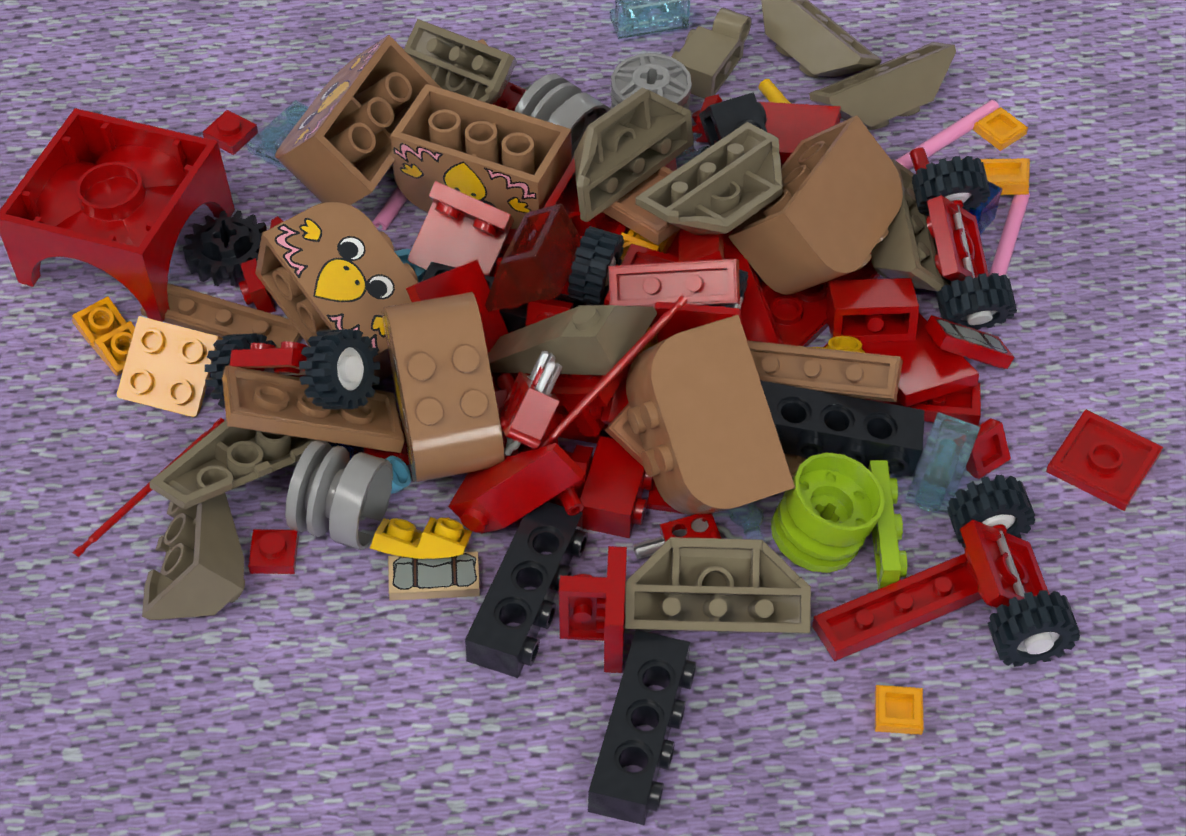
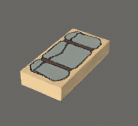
(433, 577)

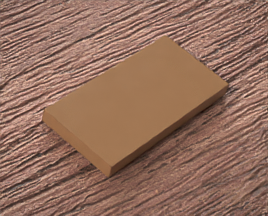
(280, 406)

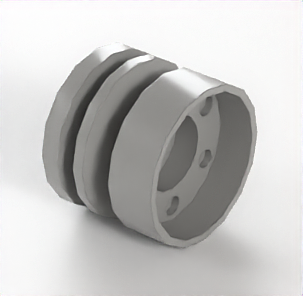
(653, 72)
(562, 104)
(335, 492)

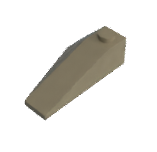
(581, 339)
(224, 462)
(200, 563)

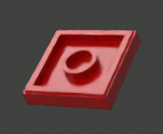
(1104, 459)

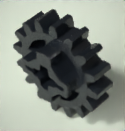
(208, 251)

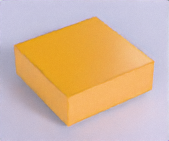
(1000, 128)
(899, 709)

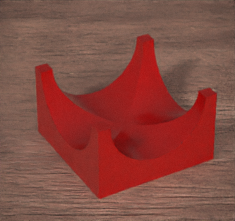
(113, 200)

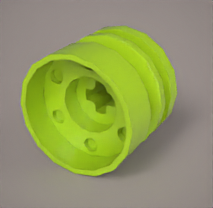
(827, 512)

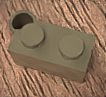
(714, 52)

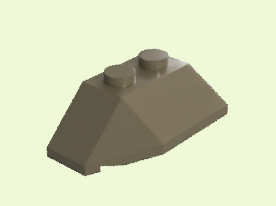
(814, 39)
(460, 62)
(891, 87)
(628, 148)
(719, 184)
(909, 246)
(717, 589)

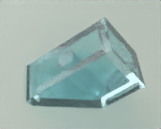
(942, 463)

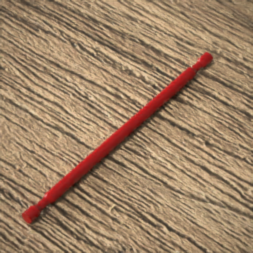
(618, 367)
(134, 500)

